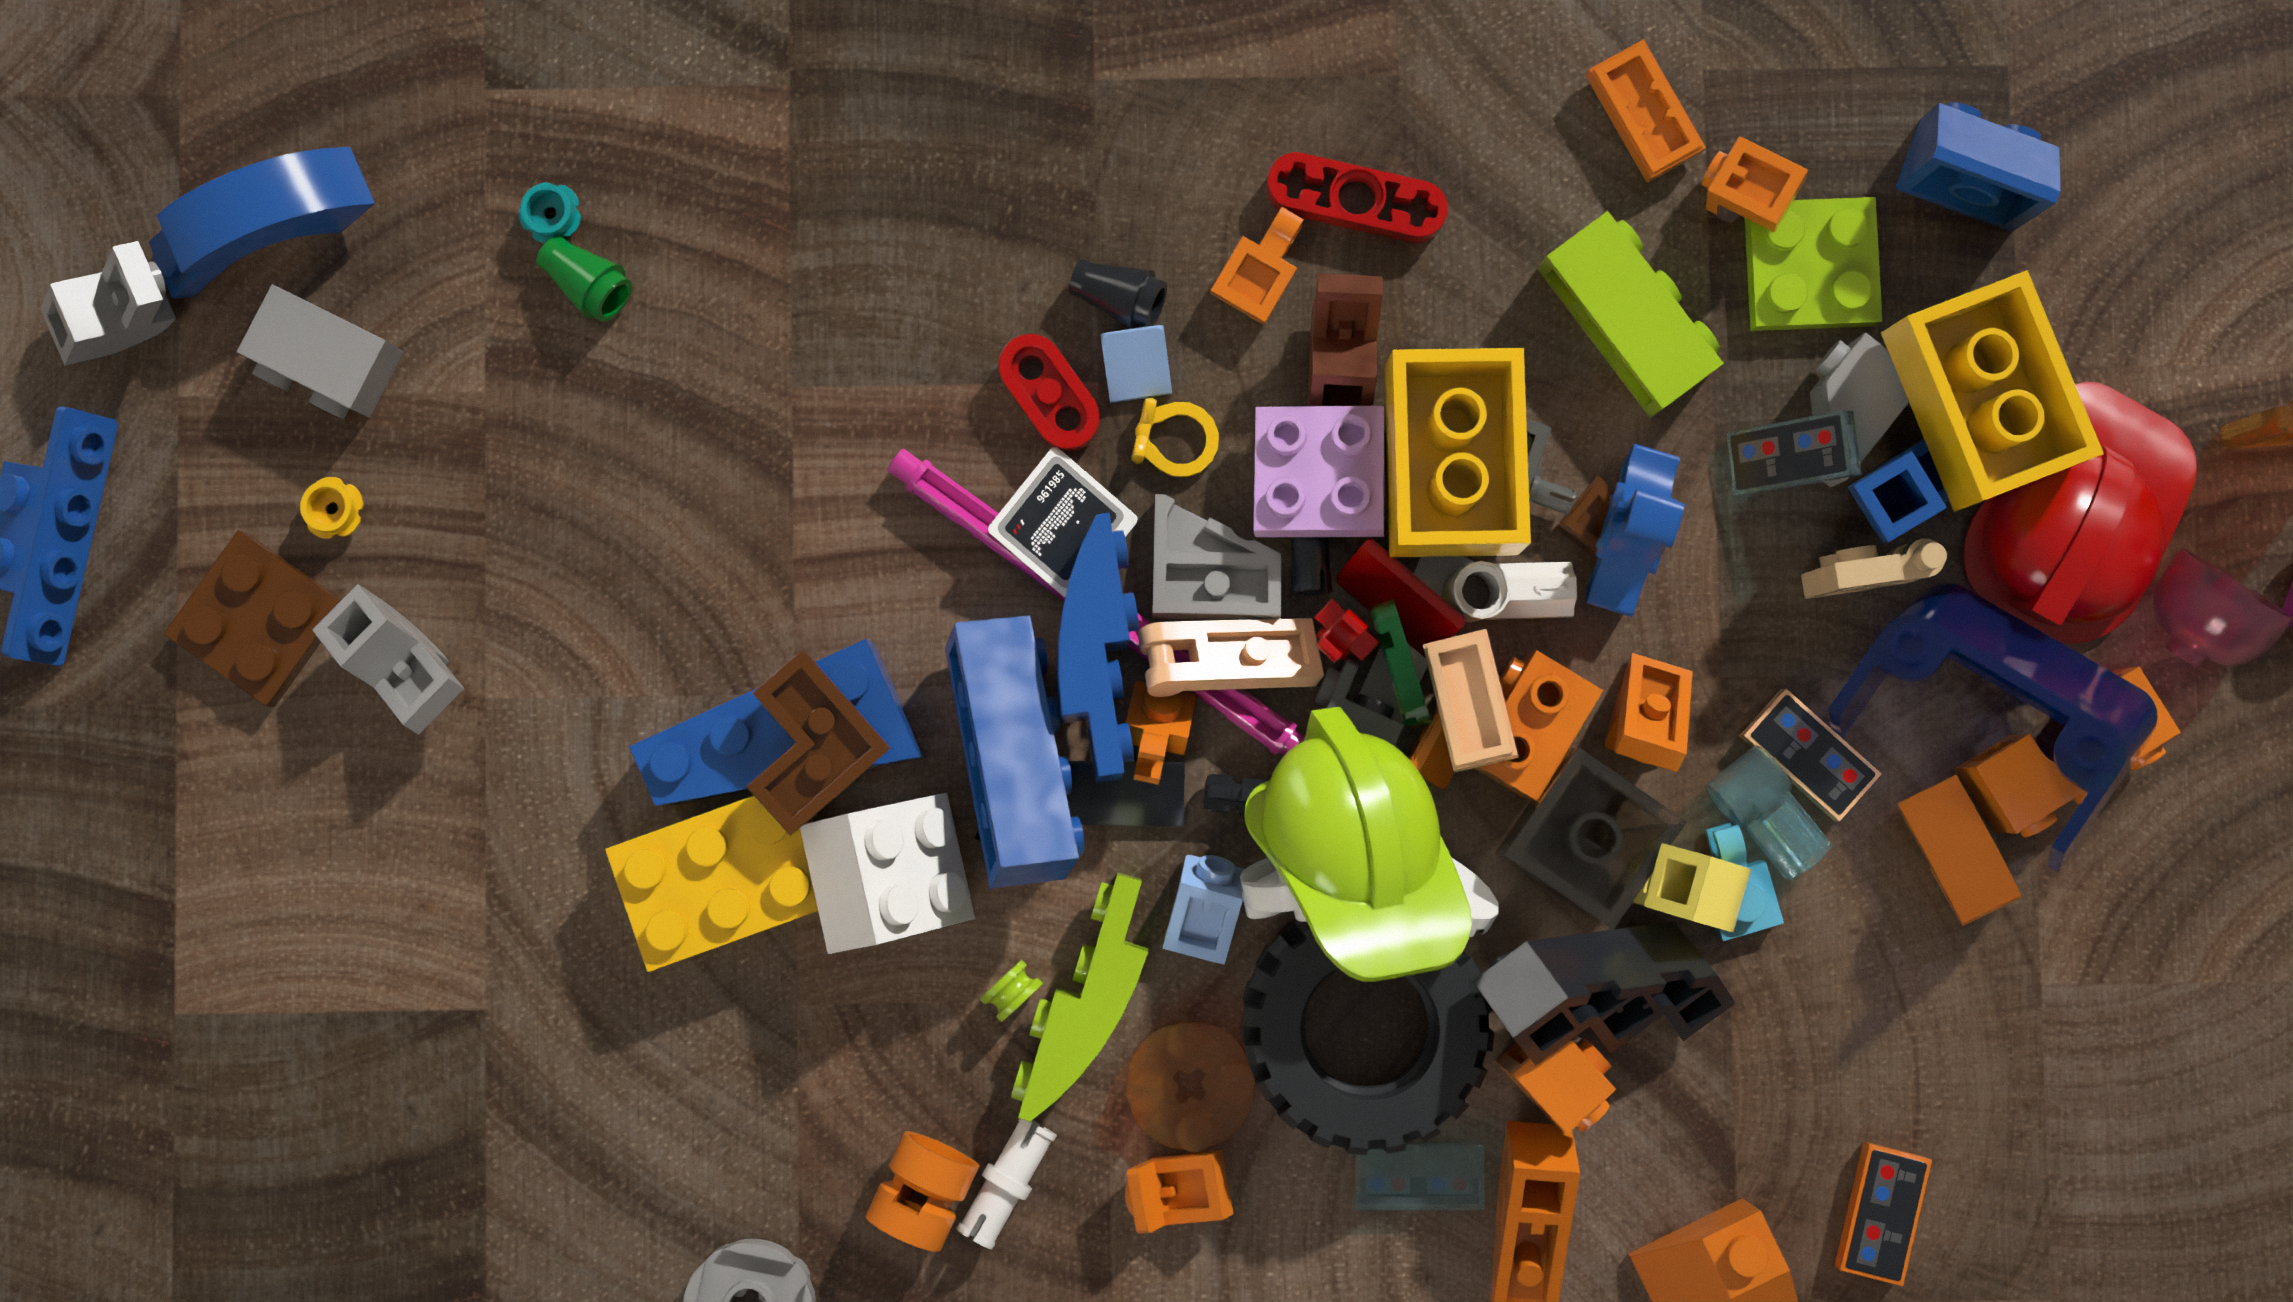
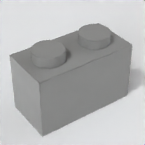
(319, 351)

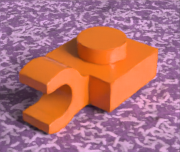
(1257, 273)
(1158, 728)

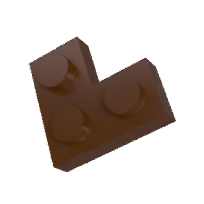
(830, 745)

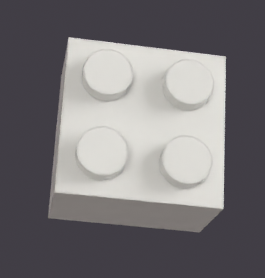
(887, 873)

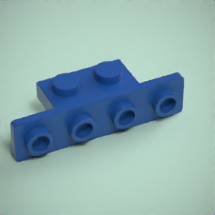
(49, 531)

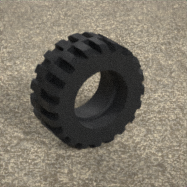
(1349, 1114)

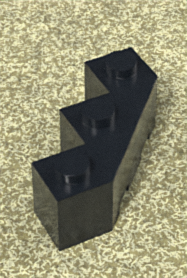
(1603, 981)

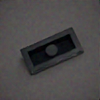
(1127, 799)

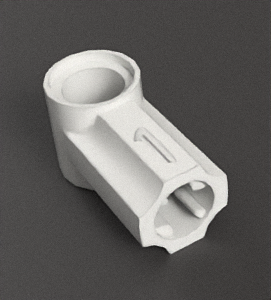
(1516, 590)

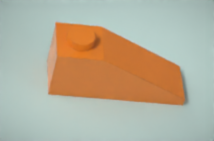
(1533, 1212)

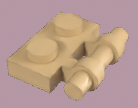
(1863, 570)

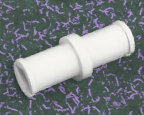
(1006, 1182)

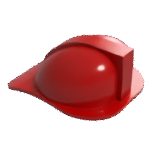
(2089, 538)

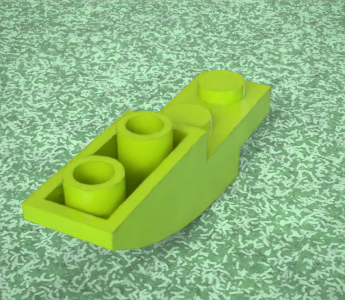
(1077, 1024)

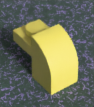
(1695, 887)

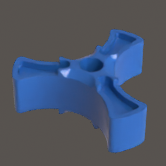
(1636, 530)

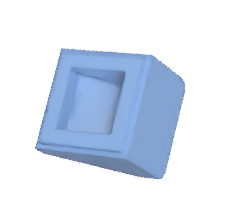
(1136, 363)

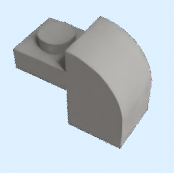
(108, 309)
(390, 656)

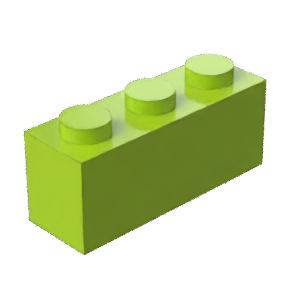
(1631, 313)

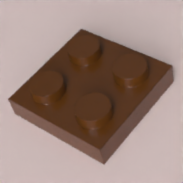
(253, 619)

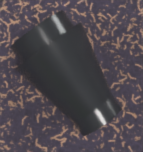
(1121, 292)

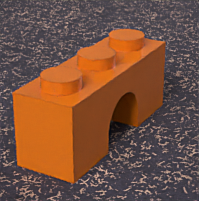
(2023, 787)

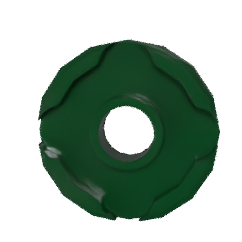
(1400, 664)

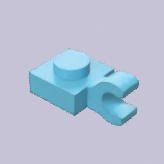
(1759, 904)

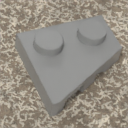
(1209, 570)

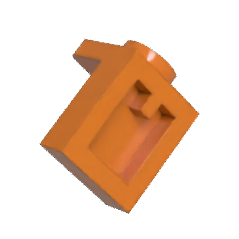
(1753, 183)

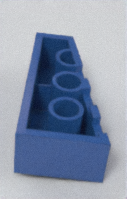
(740, 738)

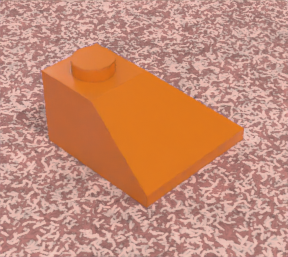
(1717, 1260)

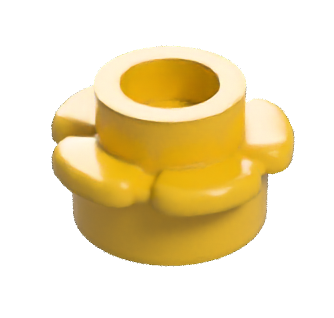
(315, 505)

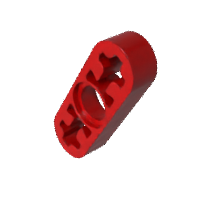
(1378, 181)

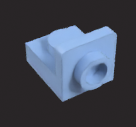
(1205, 908)

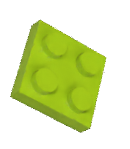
(1815, 267)

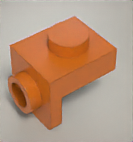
(1178, 1190)

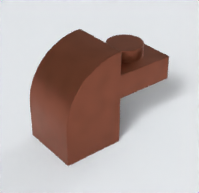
(1344, 340)

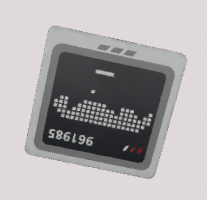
(1052, 516)

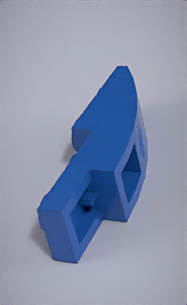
(1094, 623)

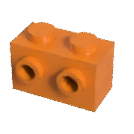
(1545, 715)
(1565, 1085)

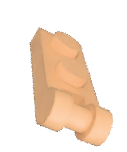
(1230, 655)

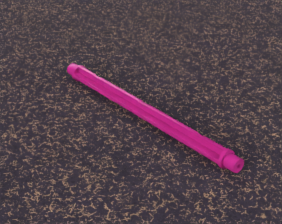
(976, 516)

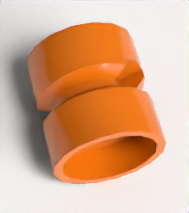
(932, 1170)

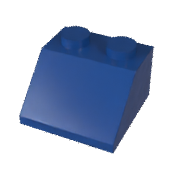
(1981, 167)

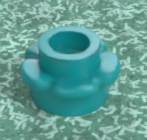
(547, 196)

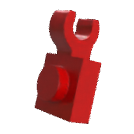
(1343, 633)

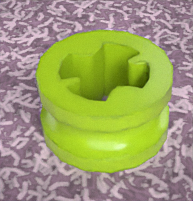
(1011, 991)

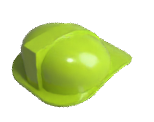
(1362, 852)

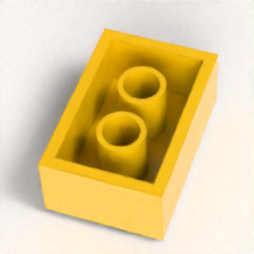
(1991, 391)
(1456, 452)
(711, 881)

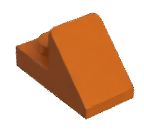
(1652, 713)

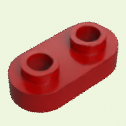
(1050, 393)

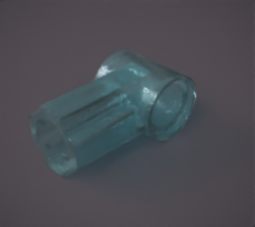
(1758, 798)

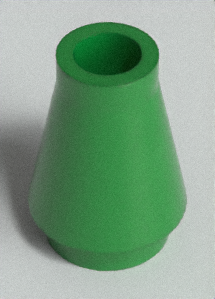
(589, 281)

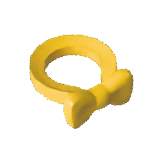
(1145, 449)

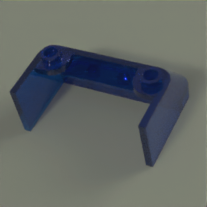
(2101, 712)

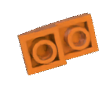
(1959, 850)

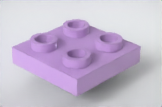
(1319, 471)

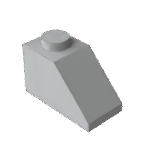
(1863, 381)

